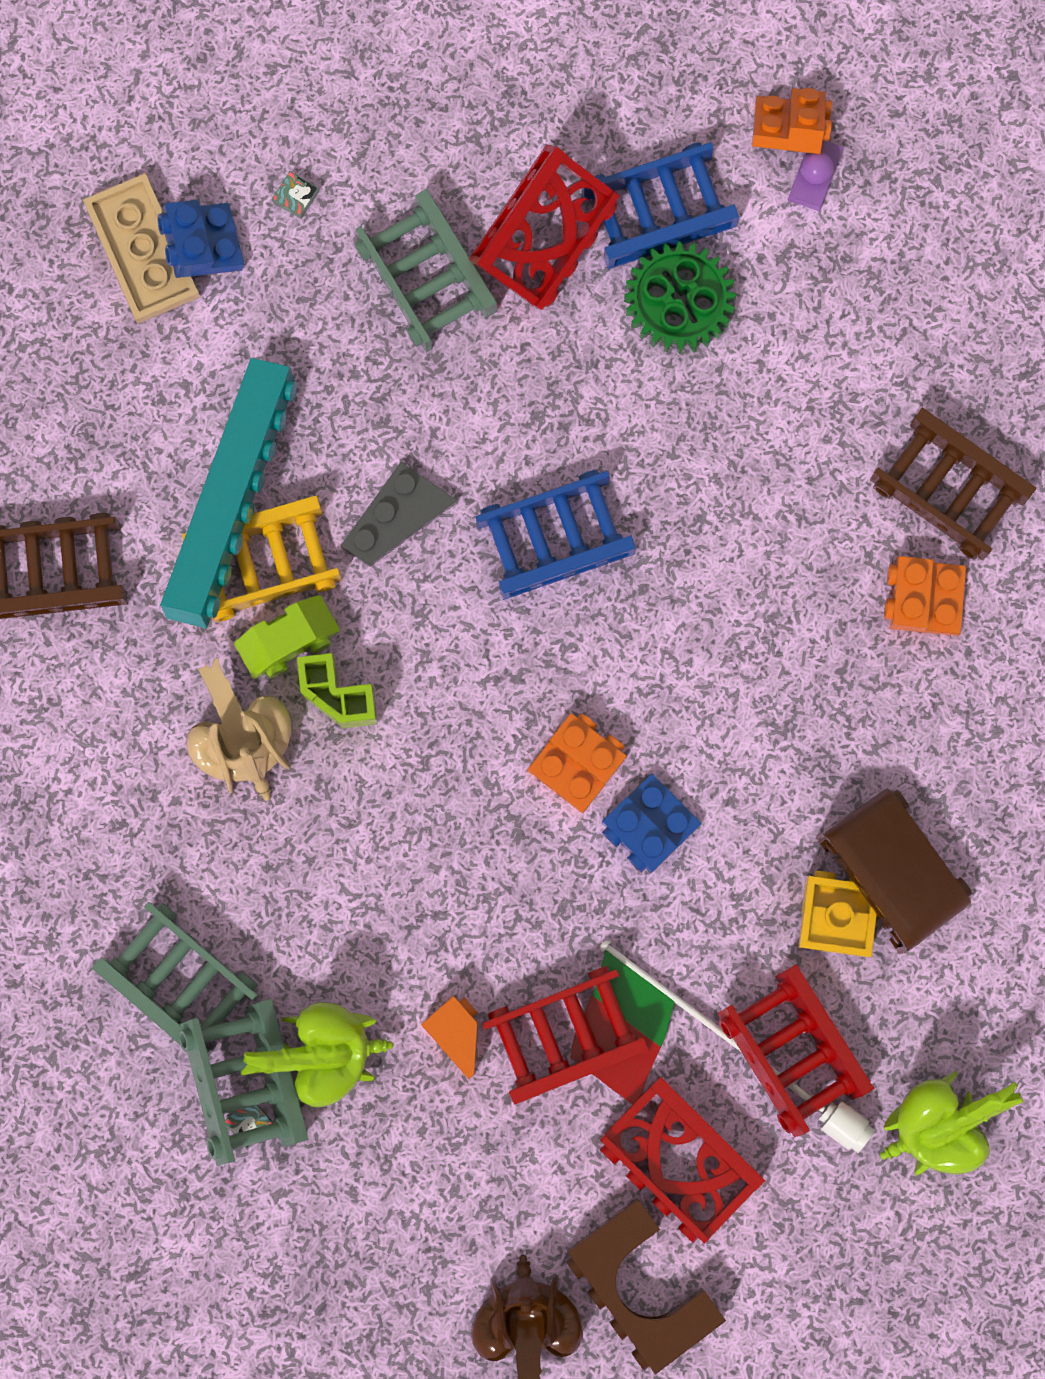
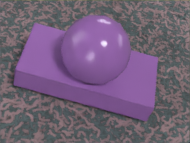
(815, 176)

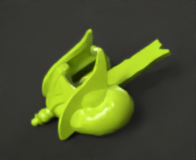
(330, 1059)
(939, 1132)

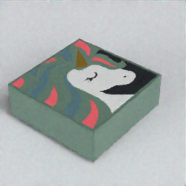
(295, 195)
(247, 1119)

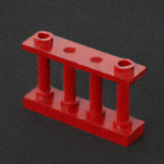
(829, 1050)
(560, 1070)

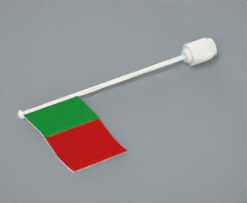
(647, 1012)

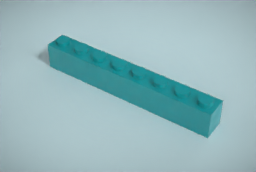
(229, 493)

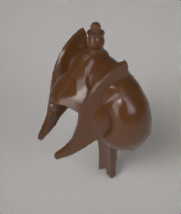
(525, 1319)

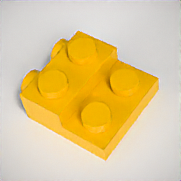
(836, 917)

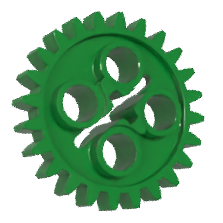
(652, 311)

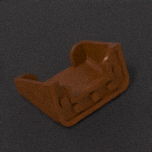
(896, 869)

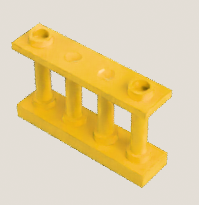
(271, 524)

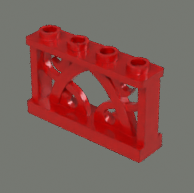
(498, 240)
(730, 1168)

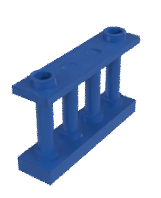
(685, 227)
(581, 556)

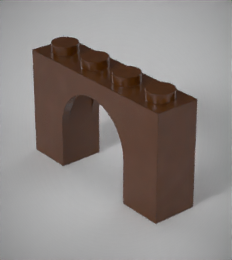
(656, 1338)

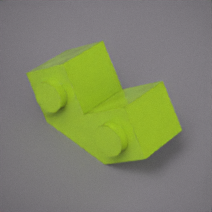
(273, 644)
(344, 705)

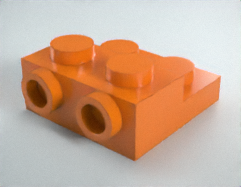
(793, 123)
(925, 596)
(578, 761)

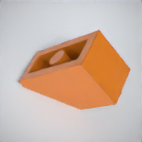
(456, 1032)

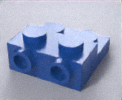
(200, 238)
(649, 824)

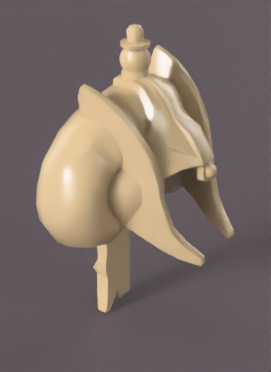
(245, 742)

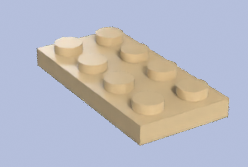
(131, 238)

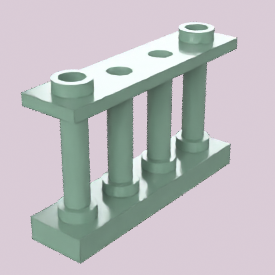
(441, 243)
(142, 994)
(277, 1091)

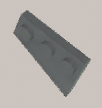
(395, 514)

